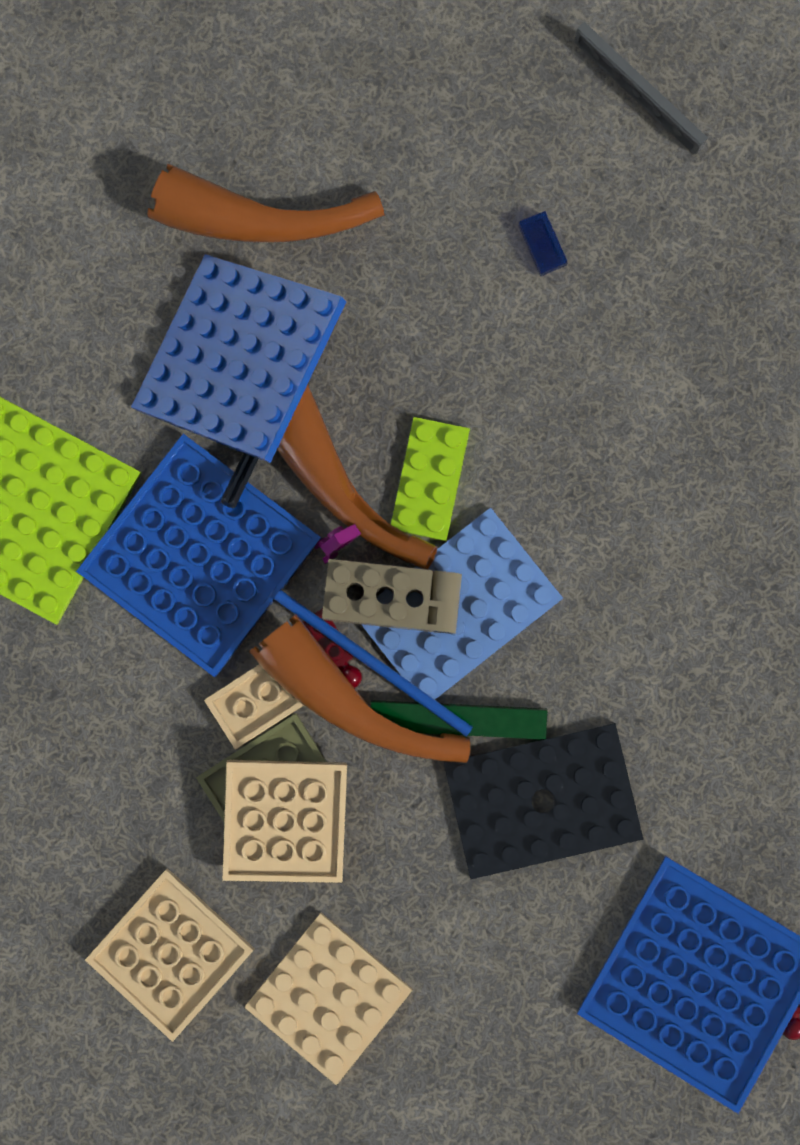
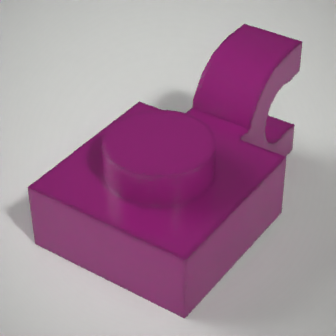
(337, 540)

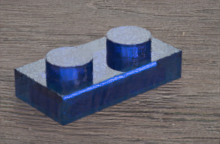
(542, 243)

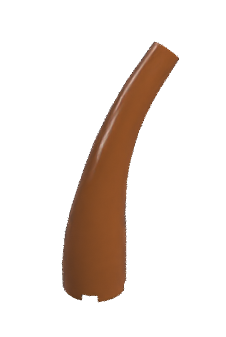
(215, 212)
(315, 462)
(312, 678)

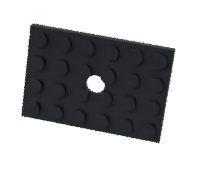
(589, 812)

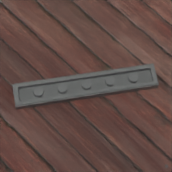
(640, 88)

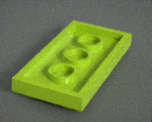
(430, 478)

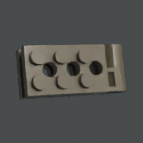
(435, 614)

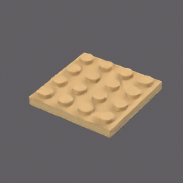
(284, 821)
(169, 954)
(328, 998)

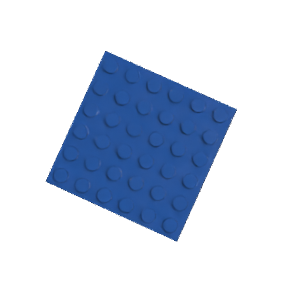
(238, 356)
(193, 564)
(699, 984)

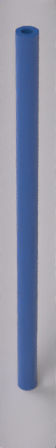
(373, 663)

